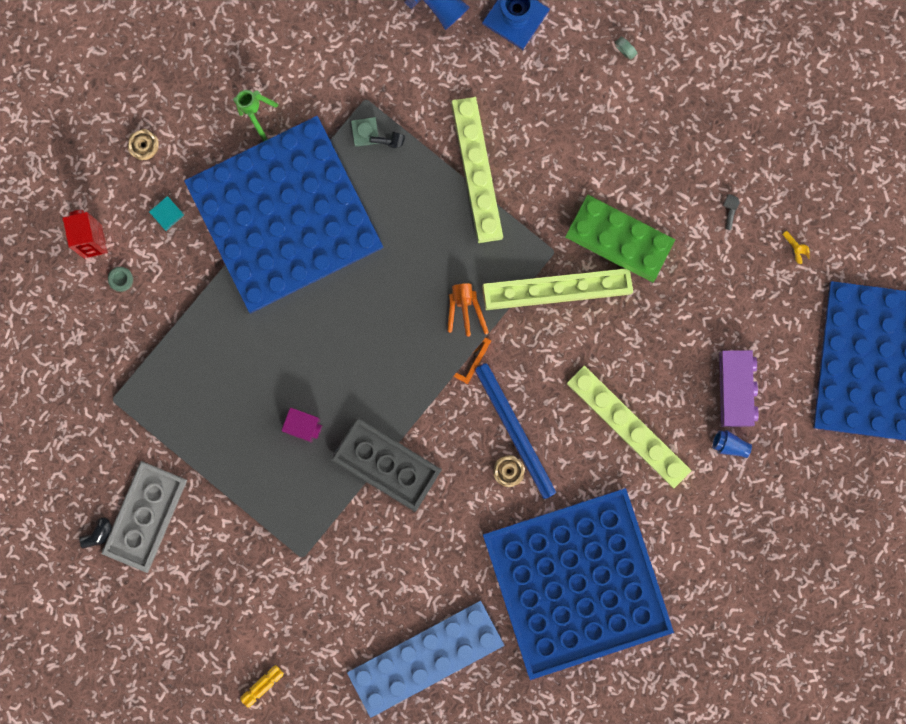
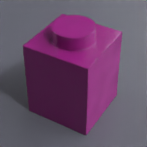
(302, 425)

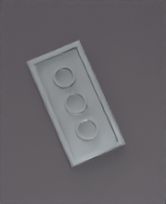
(144, 517)

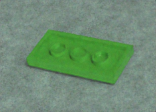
(620, 238)

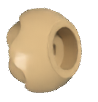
(137, 139)
(516, 467)

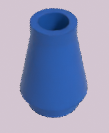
(730, 444)

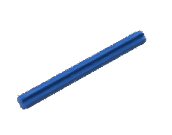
(515, 431)

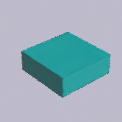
(166, 213)

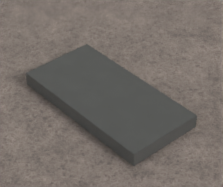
(386, 464)

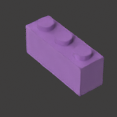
(738, 388)

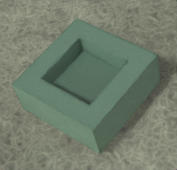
(363, 130)

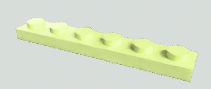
(477, 170)
(557, 289)
(628, 427)

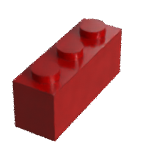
(84, 234)

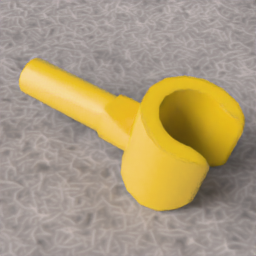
(798, 249)

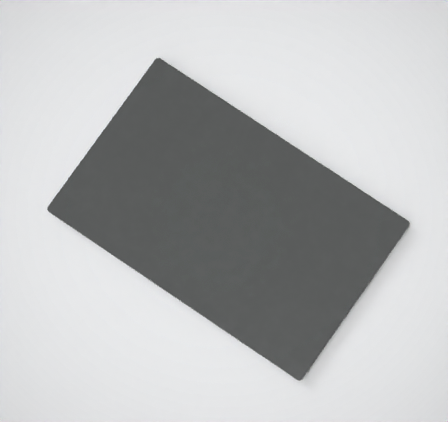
(338, 349)

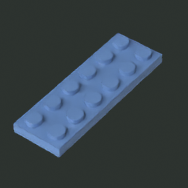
(425, 659)

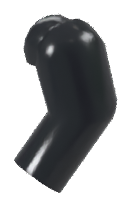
(99, 534)

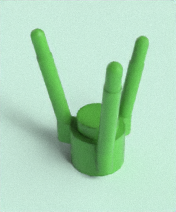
(248, 103)

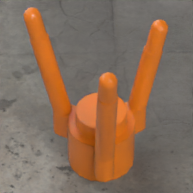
(463, 296)

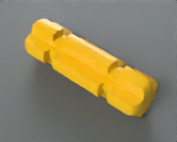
(261, 686)

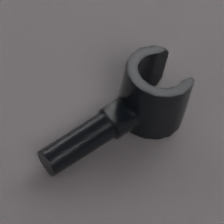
(395, 141)

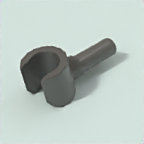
(732, 203)

